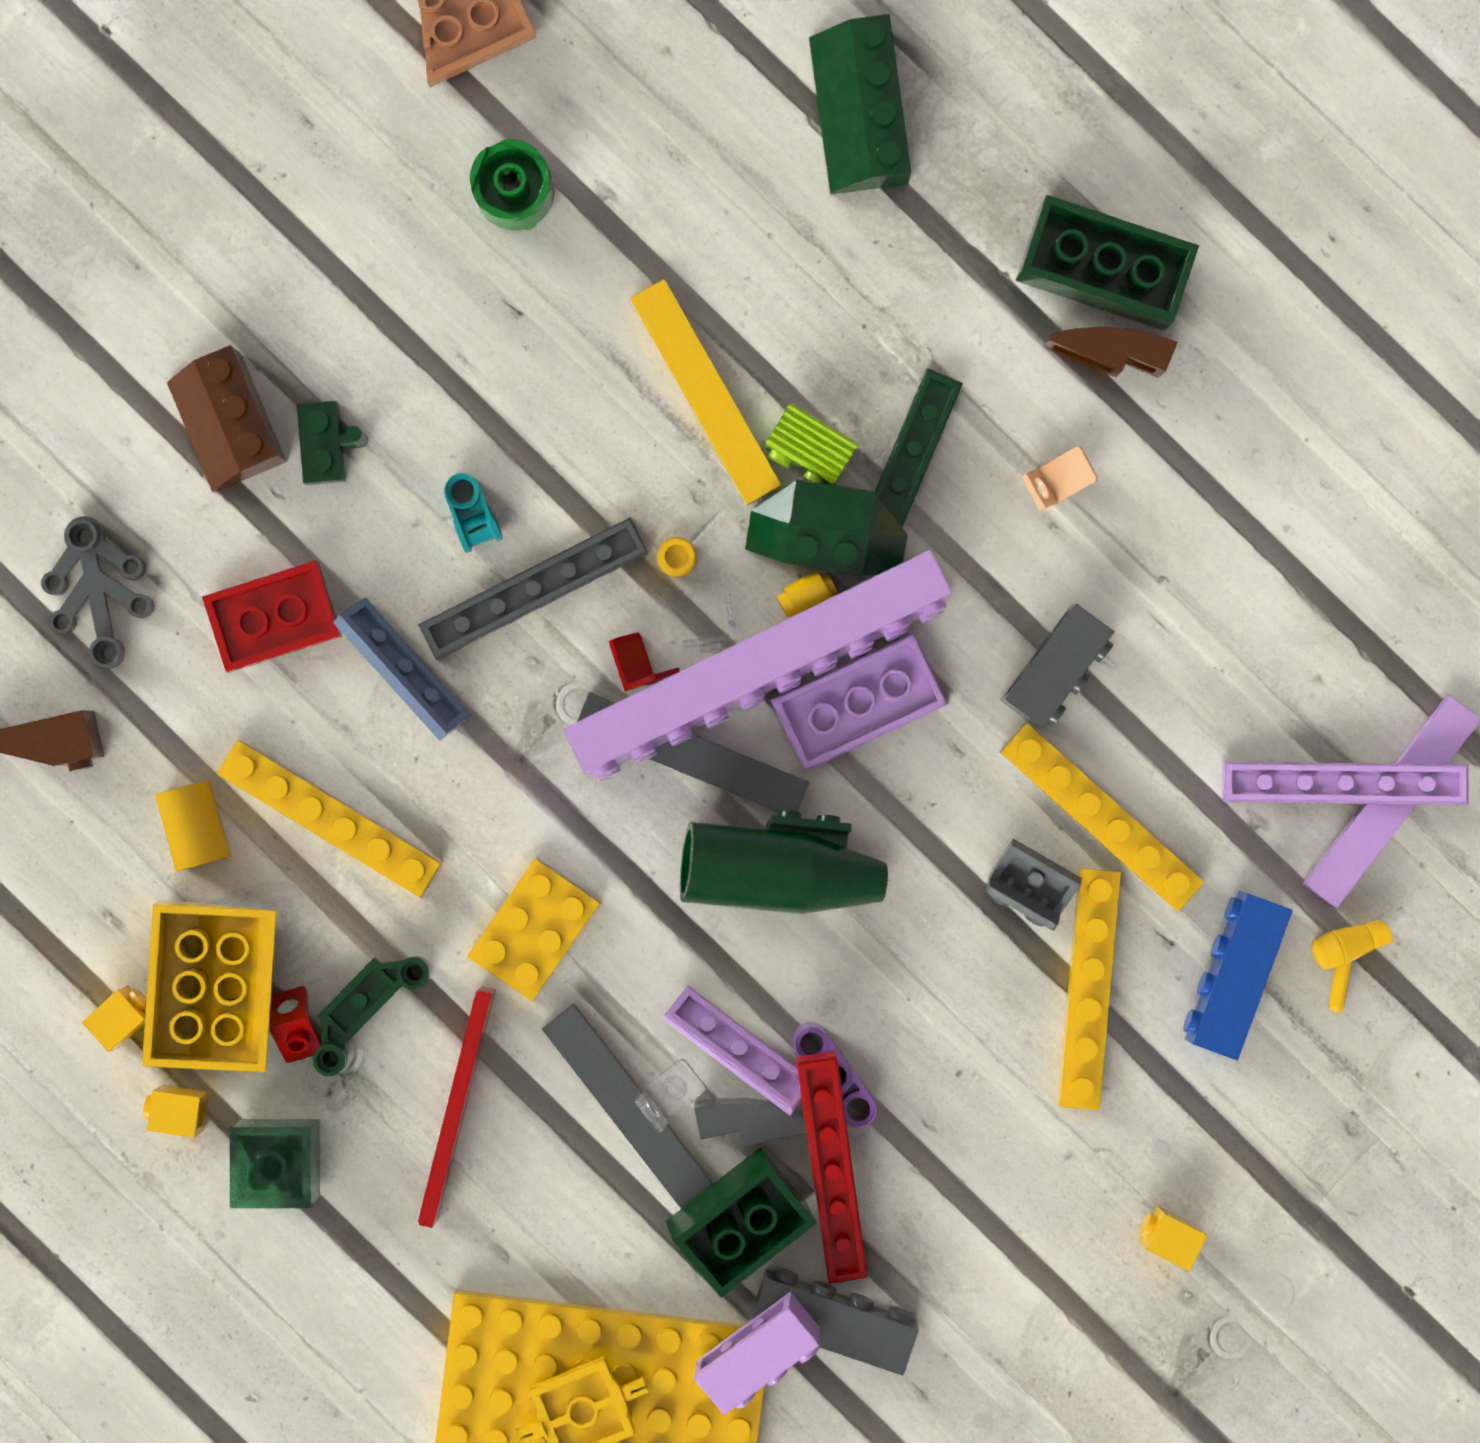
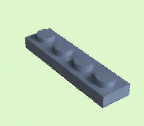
(402, 668)

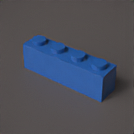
(1237, 974)

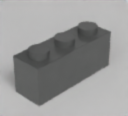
(1059, 667)

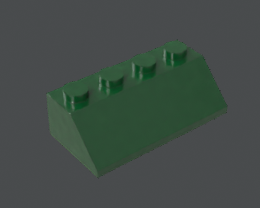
(860, 105)

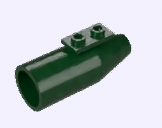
(783, 868)

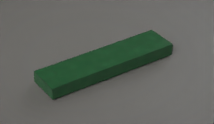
(917, 442)

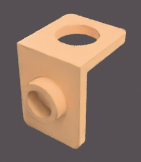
(1060, 478)

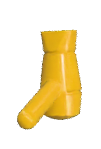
(1343, 946)

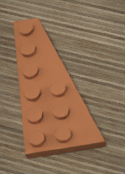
(469, 33)

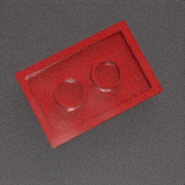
(271, 616)

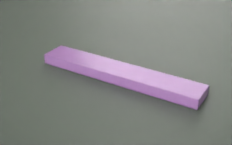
(1345, 783)
(1377, 823)

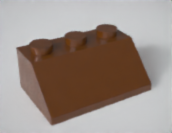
(225, 418)

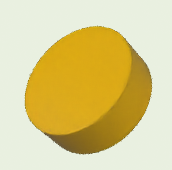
(676, 557)

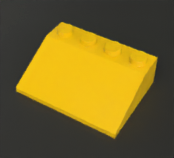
(209, 987)

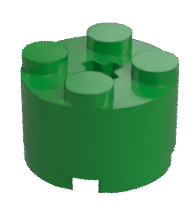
(503, 165)

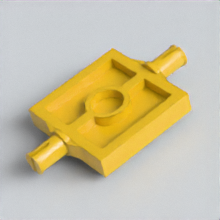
(583, 1406)

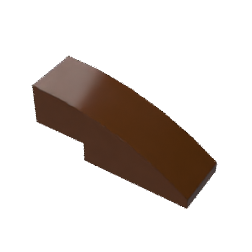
(1113, 348)

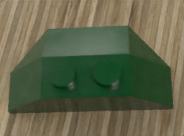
(827, 529)

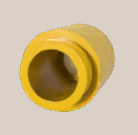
(806, 593)

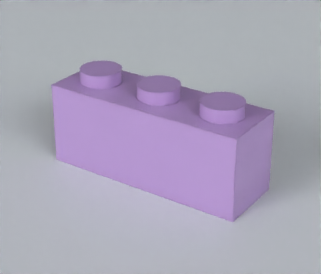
(758, 1354)

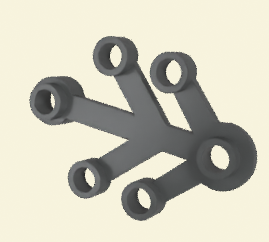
(94, 585)

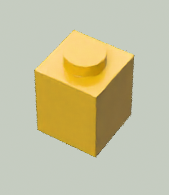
(117, 1018)
(176, 1111)
(1172, 1238)

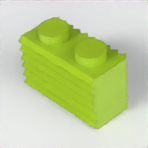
(810, 446)

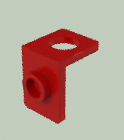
(634, 663)
(293, 1030)

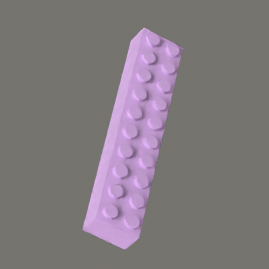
(759, 665)

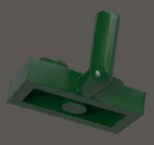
(324, 443)

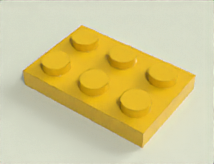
(533, 929)

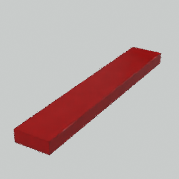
(456, 1106)
(831, 1166)

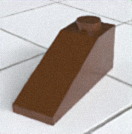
(56, 741)

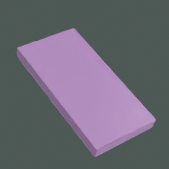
(859, 702)

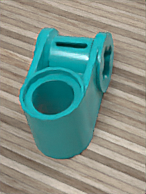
(471, 514)

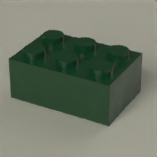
(740, 1222)

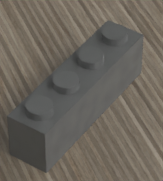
(847, 1324)

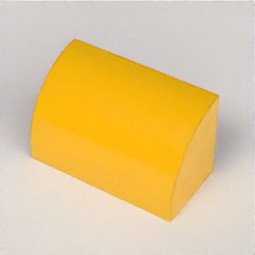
(192, 825)

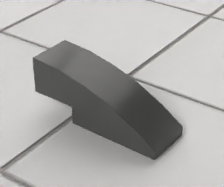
(754, 1118)

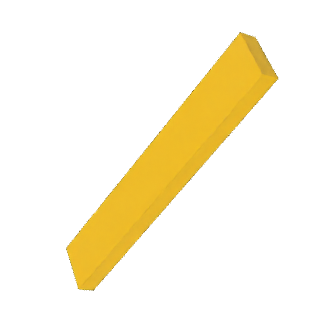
(705, 392)

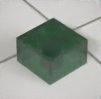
(274, 1163)

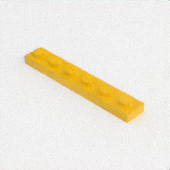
(1102, 817)
(329, 818)
(1089, 989)

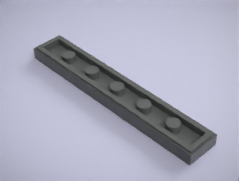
(533, 589)
(723, 767)
(617, 1095)

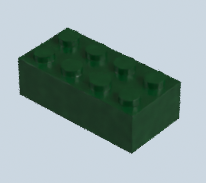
(1107, 263)

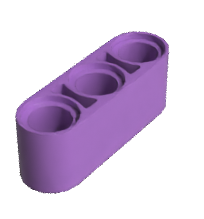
(851, 1085)

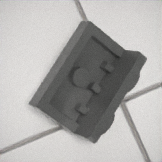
(1032, 884)

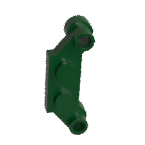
(359, 1003)

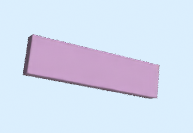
(736, 1049)

